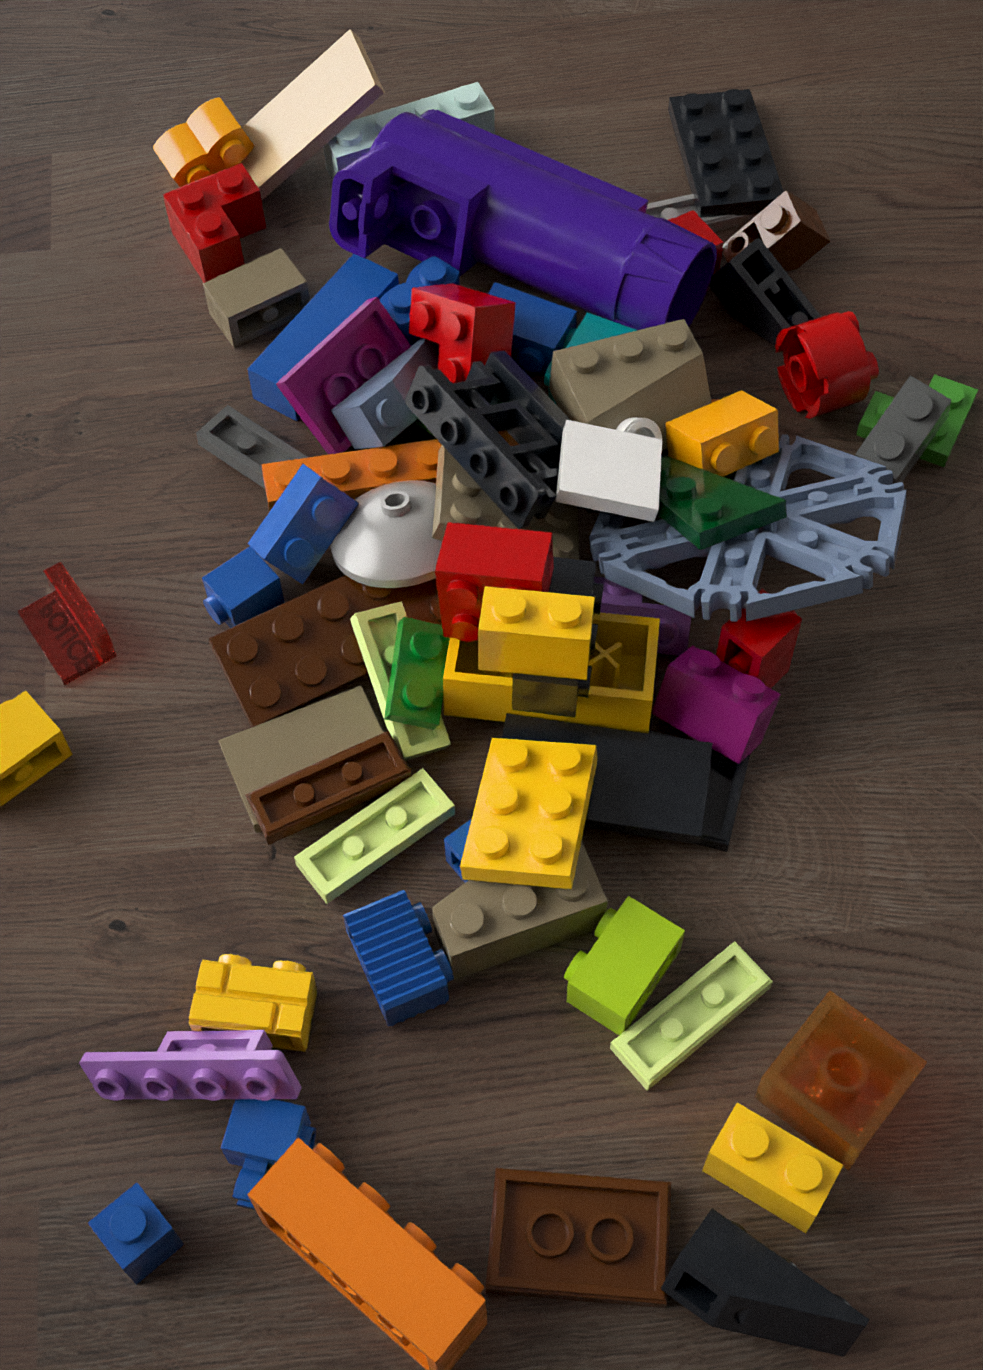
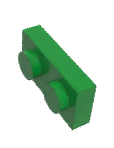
(417, 674)

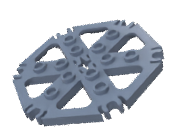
(800, 539)

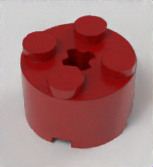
(825, 364)

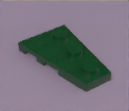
(711, 506)

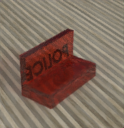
(67, 627)

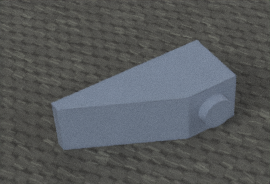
(378, 407)

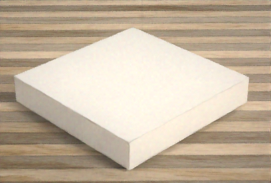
(609, 471)

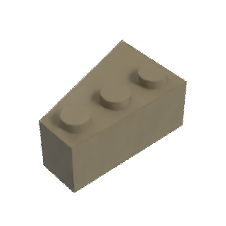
(501, 921)

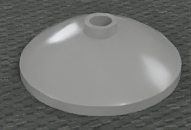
(390, 536)

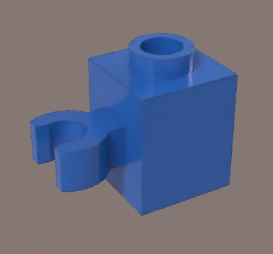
(259, 1136)

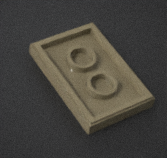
(297, 741)

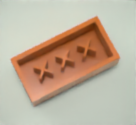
(370, 1257)

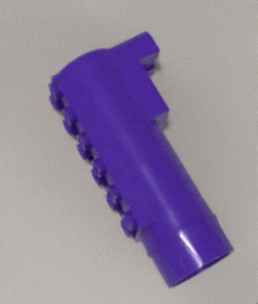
(479, 198)

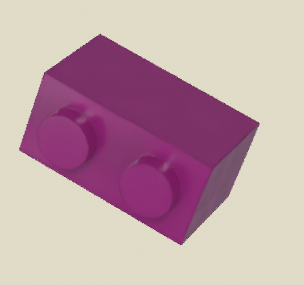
(715, 703)

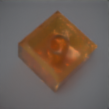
(839, 1079)

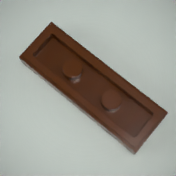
(328, 787)

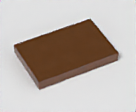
(579, 1238)

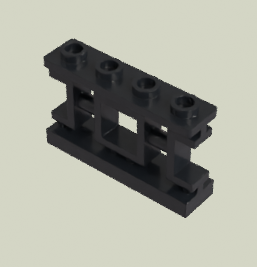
(467, 423)

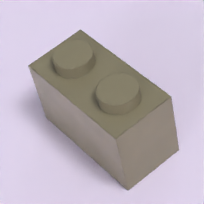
(256, 297)

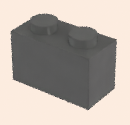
(906, 428)

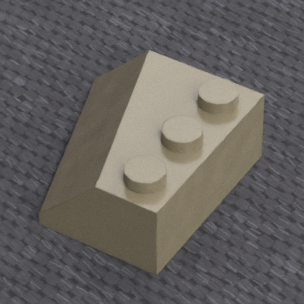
(634, 374)

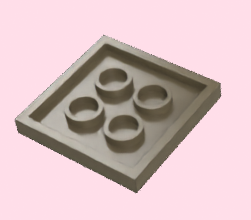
(464, 501)

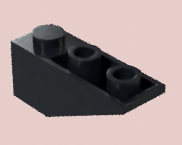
(755, 1292)

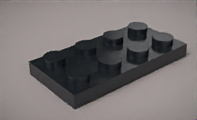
(724, 152)

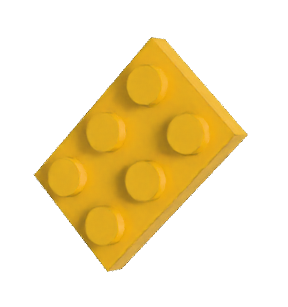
(530, 813)

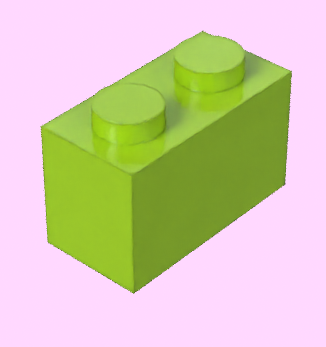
(623, 964)

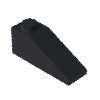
(761, 292)

